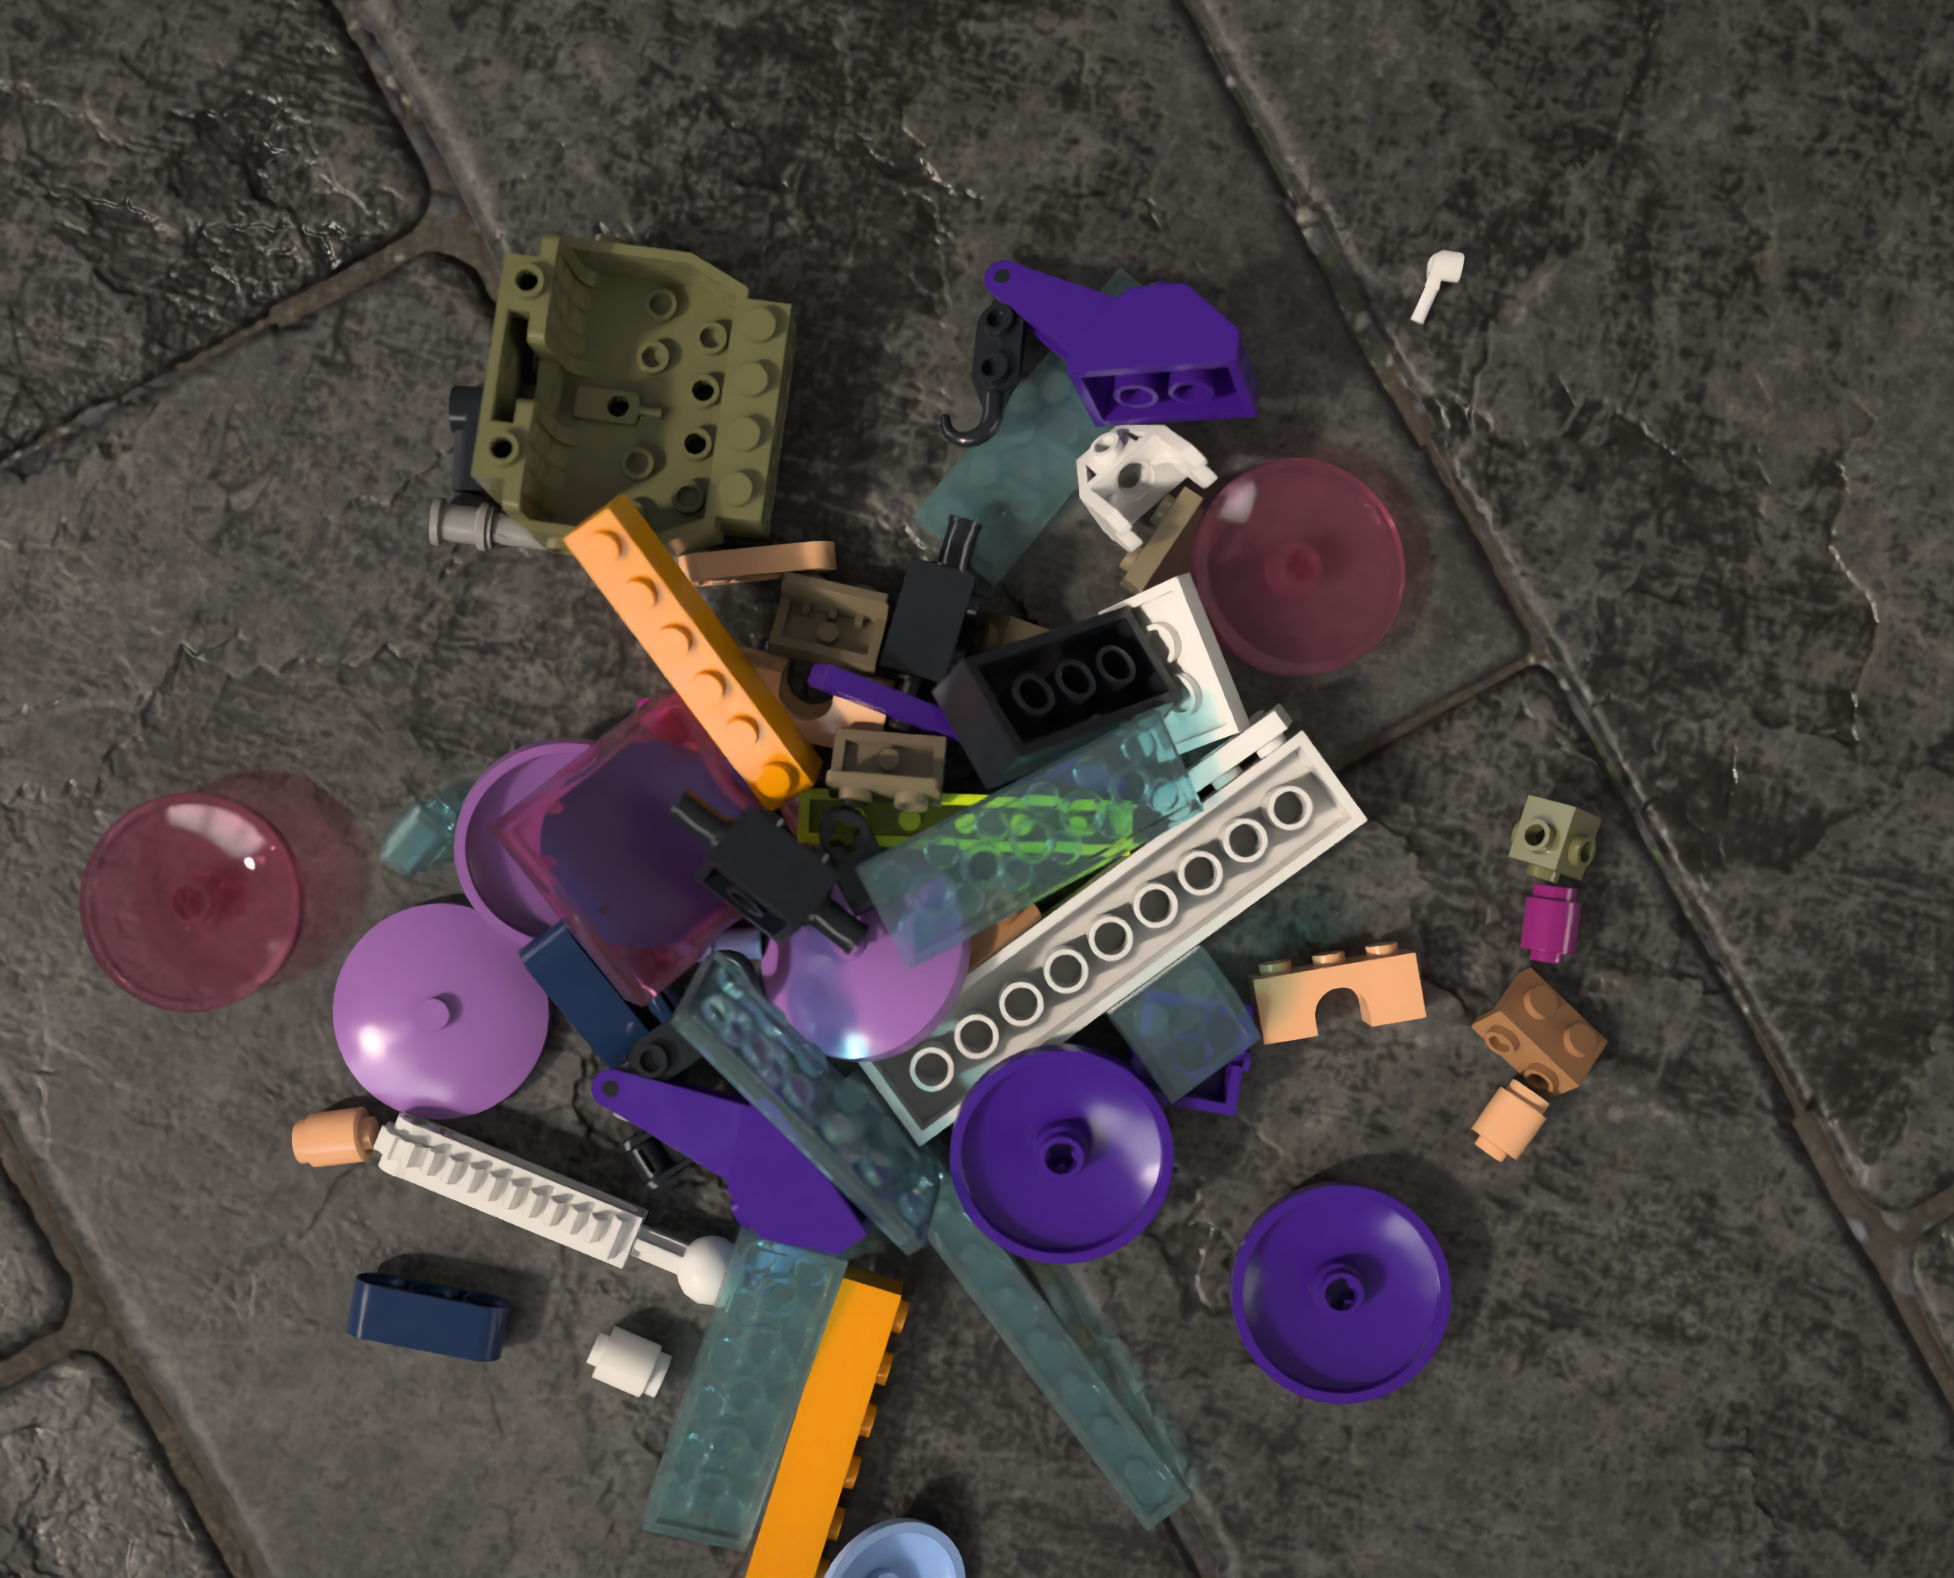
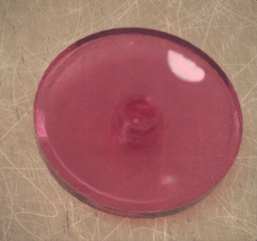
(1298, 567)
(192, 902)

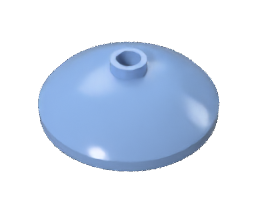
(899, 1551)

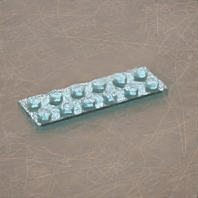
(1025, 468)
(1030, 839)
(809, 1101)
(743, 1391)

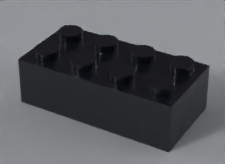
(1053, 694)

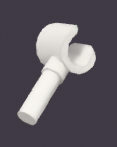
(1441, 267)

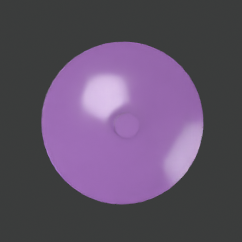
(483, 866)
(863, 1001)
(439, 1013)

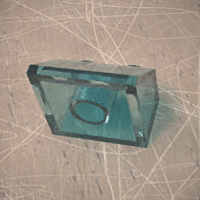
(1184, 1023)

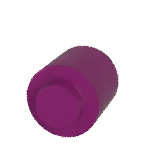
(1551, 923)

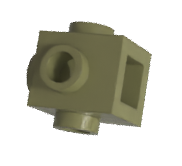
(1554, 839)

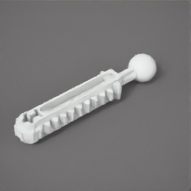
(546, 1202)

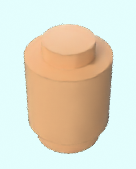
(1510, 1121)
(335, 1137)

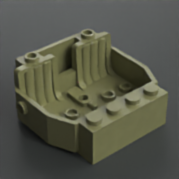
(645, 333)

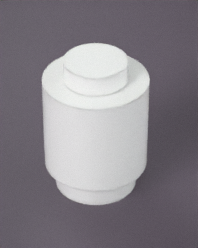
(629, 1362)

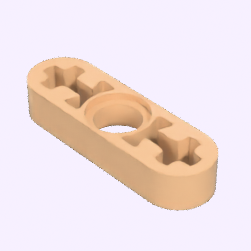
(758, 563)

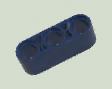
(585, 994)
(428, 1317)

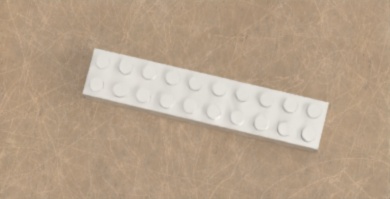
(1124, 928)

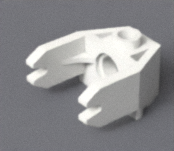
(1153, 465)

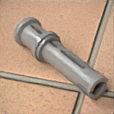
(475, 526)

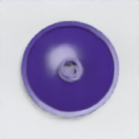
(1061, 1154)
(1340, 1292)

